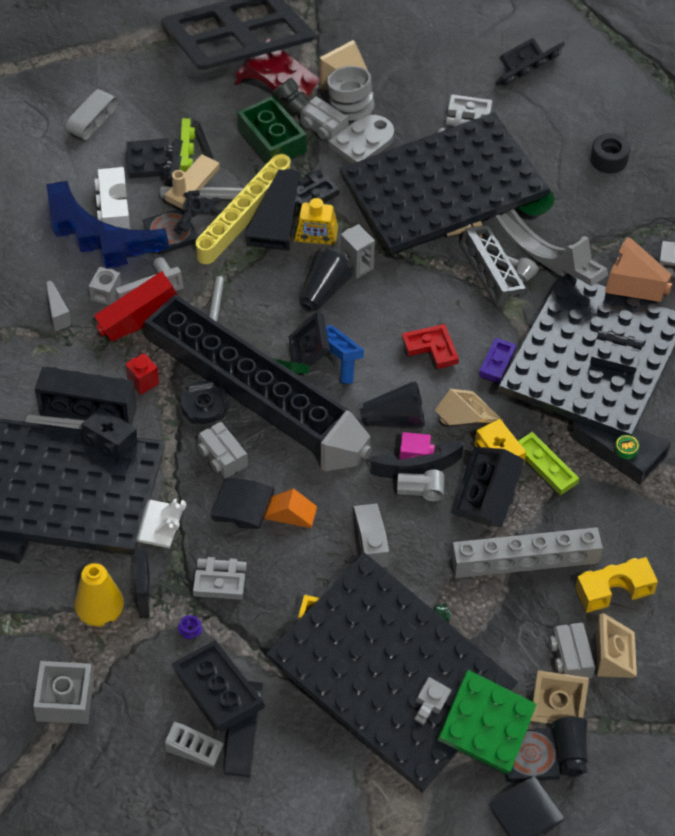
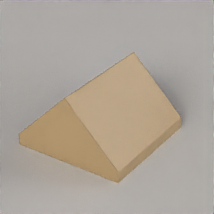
(614, 649)
(558, 696)

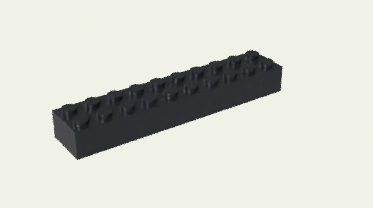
(244, 372)

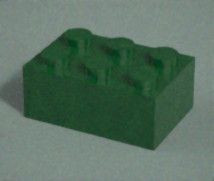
(271, 130)

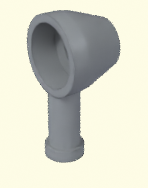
(525, 268)

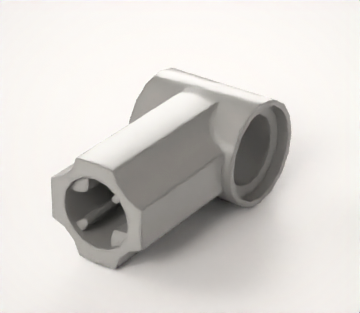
(428, 485)

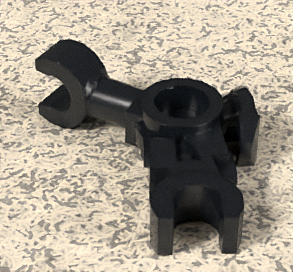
(194, 206)

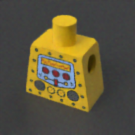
(316, 223)

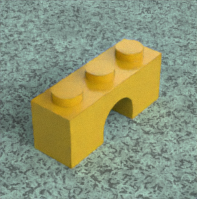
(633, 576)

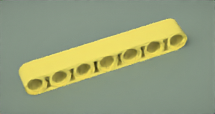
(238, 212)

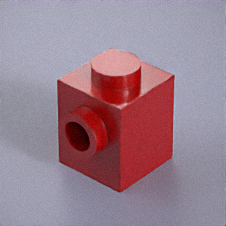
(143, 373)

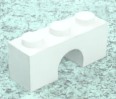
(111, 187)

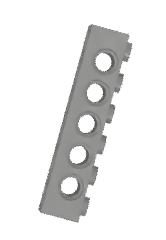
(526, 552)

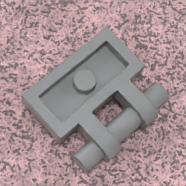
(467, 107)
(220, 584)

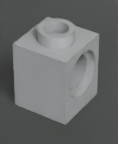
(104, 286)

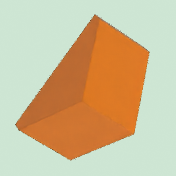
(291, 509)

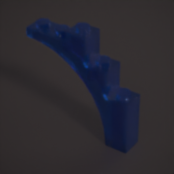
(94, 234)

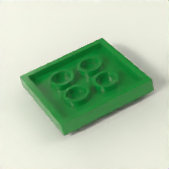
(487, 722)

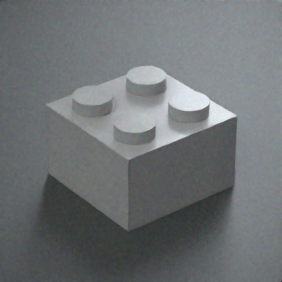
(63, 692)

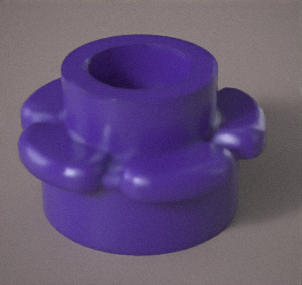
(190, 621)

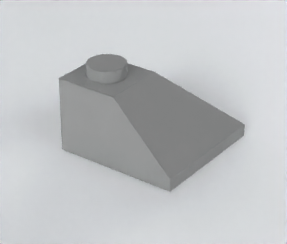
(345, 444)

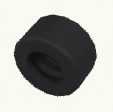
(607, 144)

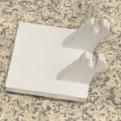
(161, 523)

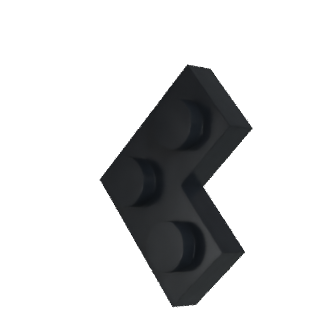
(173, 163)

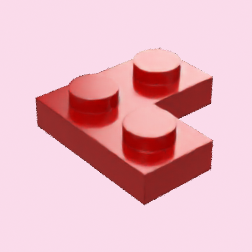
(432, 340)

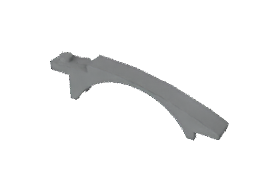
(572, 260)

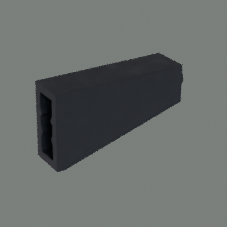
(276, 215)
(601, 443)

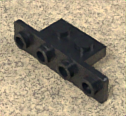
(523, 57)

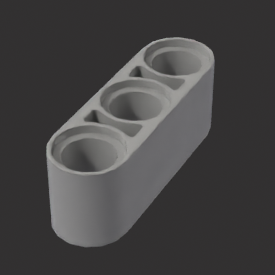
(91, 114)

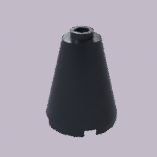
(325, 277)
(395, 408)

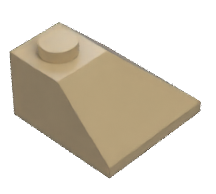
(343, 56)
(464, 409)

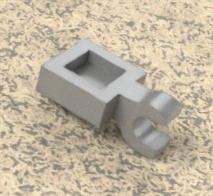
(431, 698)

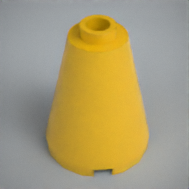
(97, 597)

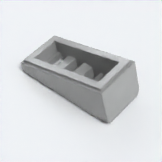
(59, 311)
(189, 753)

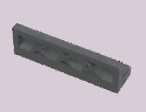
(485, 264)

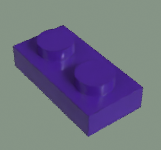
(497, 360)

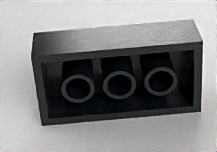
(80, 394)

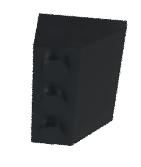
(488, 486)

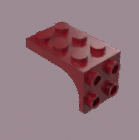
(275, 69)

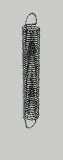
(206, 143)

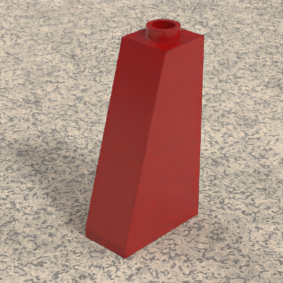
(134, 308)

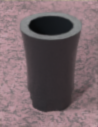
(571, 745)

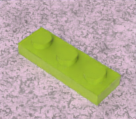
(187, 150)
(548, 464)

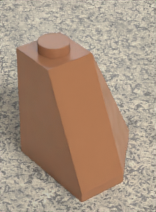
(638, 274)

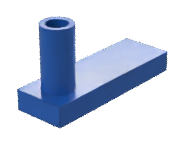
(346, 351)

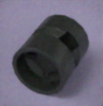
(290, 96)

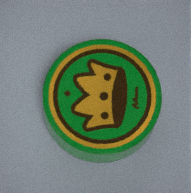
(627, 447)

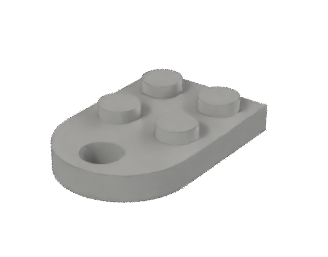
(363, 139)

